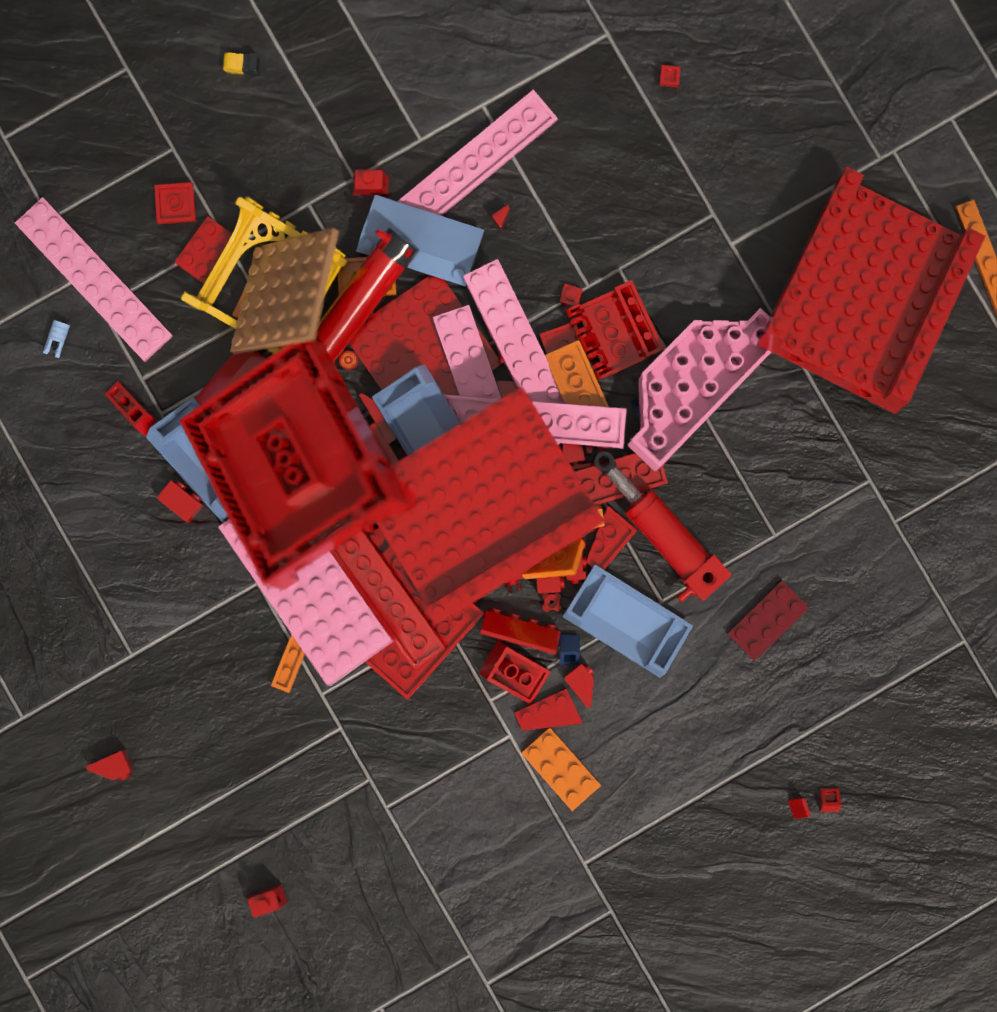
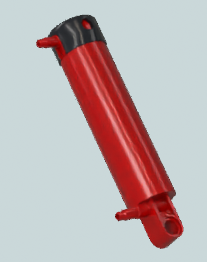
(365, 290)

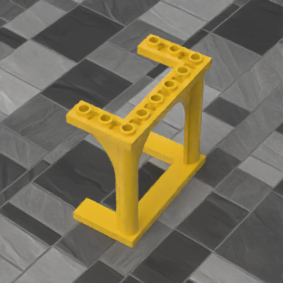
(249, 219)

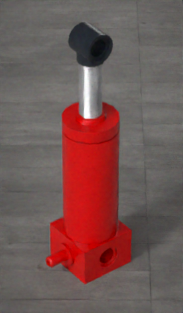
(668, 535)

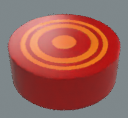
(348, 360)

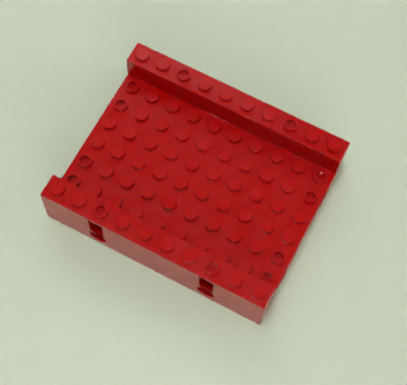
(870, 294)
(292, 461)
(485, 505)

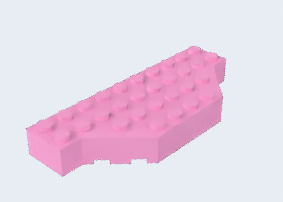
(693, 381)

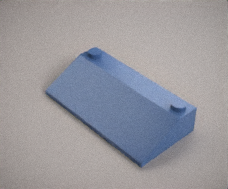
(444, 244)
(416, 409)
(176, 448)
(627, 621)

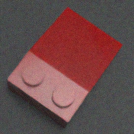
(514, 672)

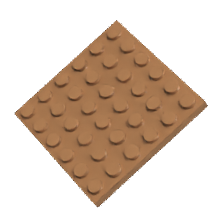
(284, 292)

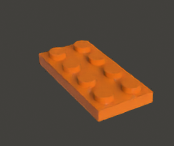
(575, 376)
(561, 769)

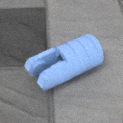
(57, 333)

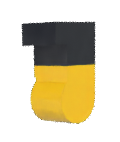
(241, 63)

